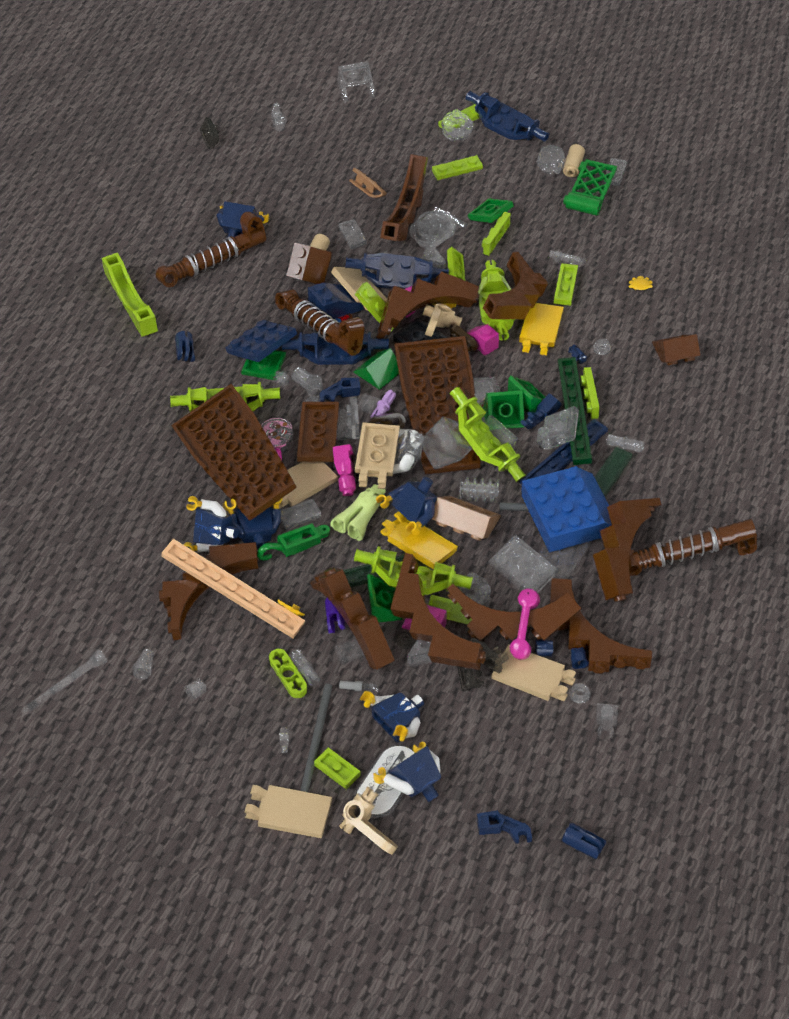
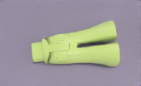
(358, 514)

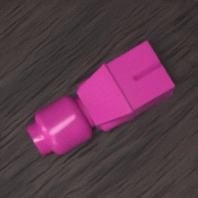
(345, 469)

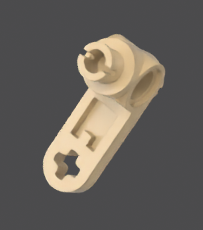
(441, 316)
(366, 805)

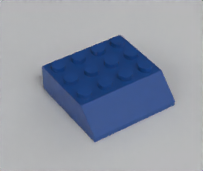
(566, 507)

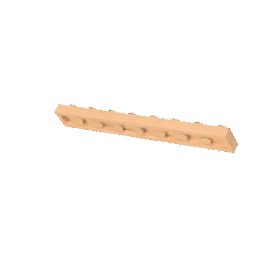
(233, 588)

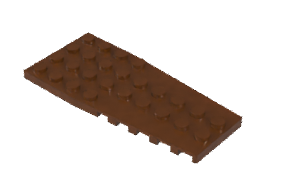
(427, 377)
(235, 452)

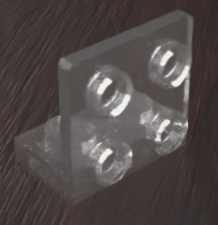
(349, 422)

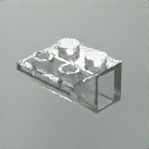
(445, 443)

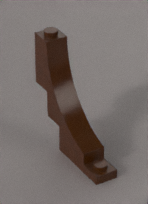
(444, 290)
(613, 561)
(411, 604)

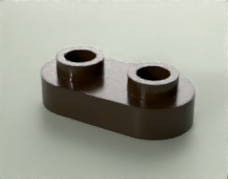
(457, 331)
(388, 418)

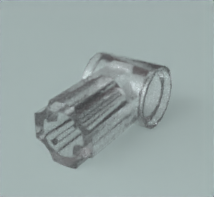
(309, 382)

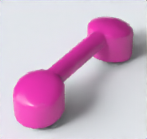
(520, 647)

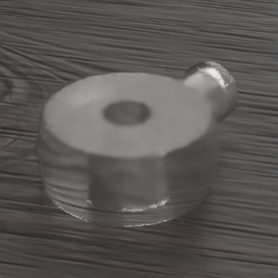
(284, 739)

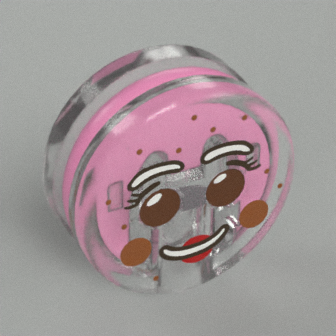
(279, 432)

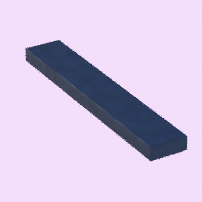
(562, 456)

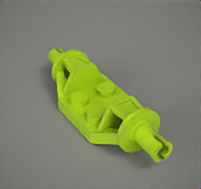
(494, 282)
(245, 391)
(481, 439)
(442, 573)

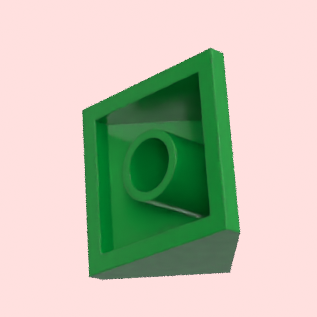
(379, 369)
(531, 395)
(505, 407)
(381, 599)

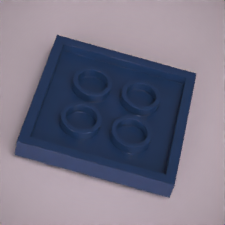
(260, 340)

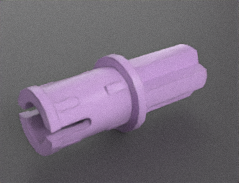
(384, 404)

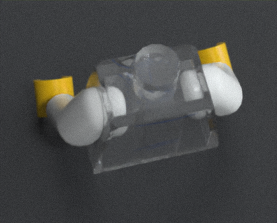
(408, 450)

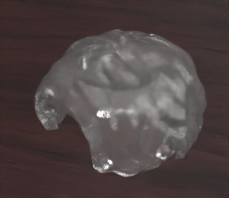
(551, 159)

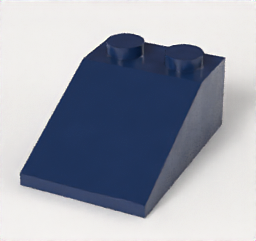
(333, 300)

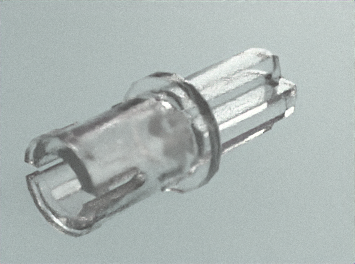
(625, 443)
(304, 667)

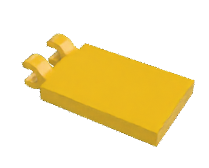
(541, 327)
(426, 547)

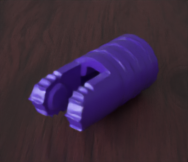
(332, 615)

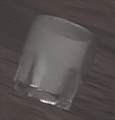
(195, 689)

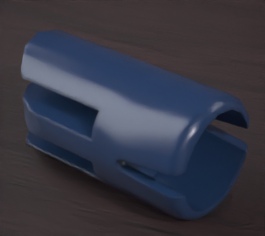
(184, 346)
(583, 840)

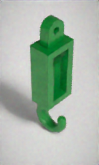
(293, 542)

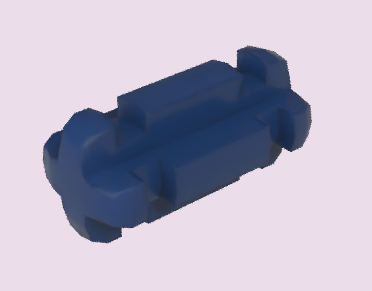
(576, 352)

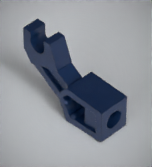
(345, 388)
(547, 407)
(505, 823)

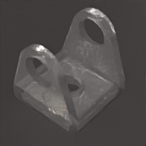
(355, 75)

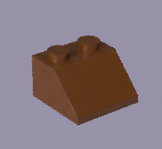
(309, 264)
(677, 348)

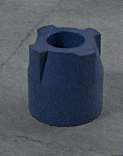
(544, 648)
(579, 654)

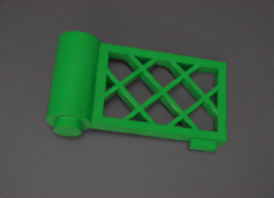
(585, 201)

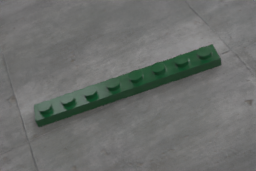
(572, 397)

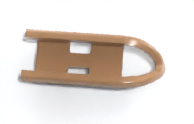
(371, 185)

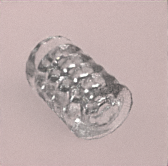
(479, 489)

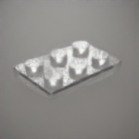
(523, 565)

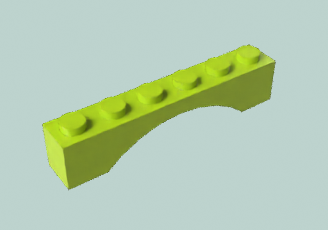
(138, 311)

